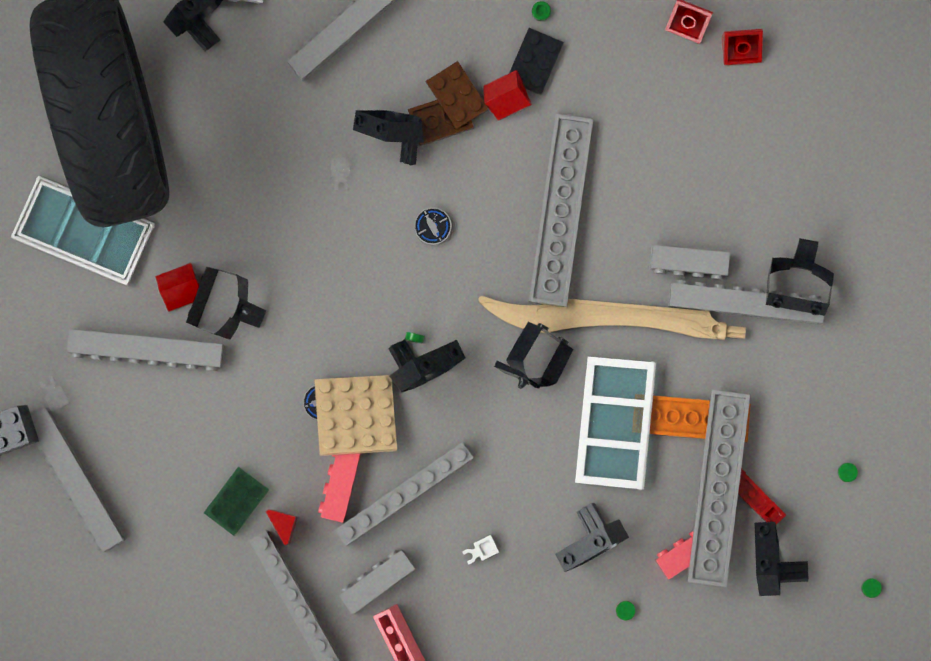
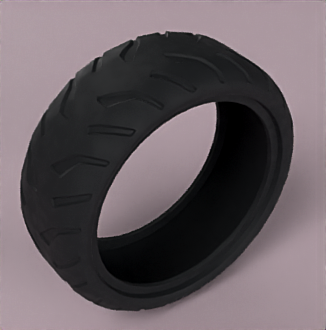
(99, 110)

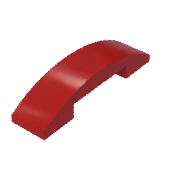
(759, 500)

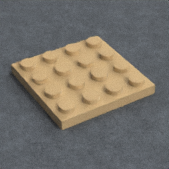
(355, 415)

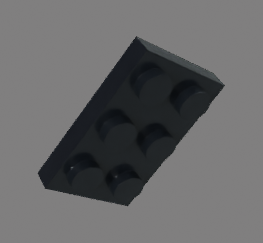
(536, 59)

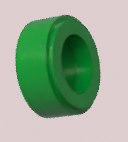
(541, 11)
(413, 337)
(847, 472)
(871, 588)
(625, 610)

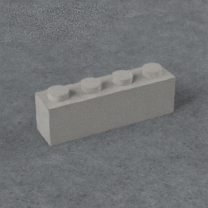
(689, 261)
(376, 582)

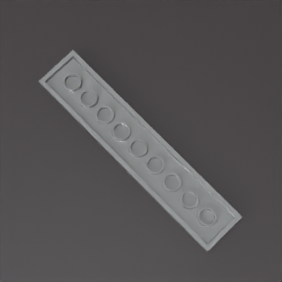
(561, 210)
(718, 488)

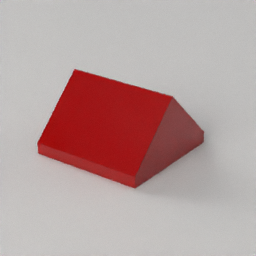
(688, 21)
(742, 46)
(506, 95)
(178, 286)
(283, 524)

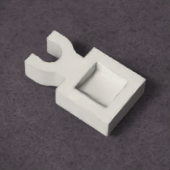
(484, 548)

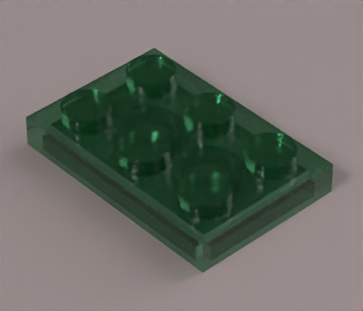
(236, 501)

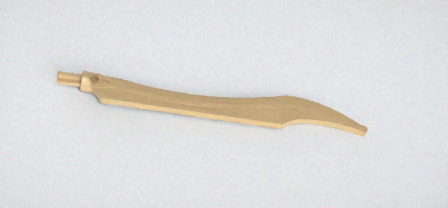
(596, 313)

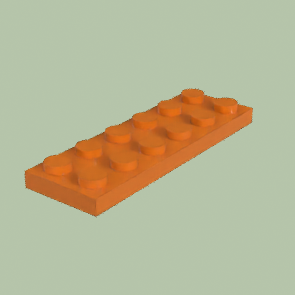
(682, 417)

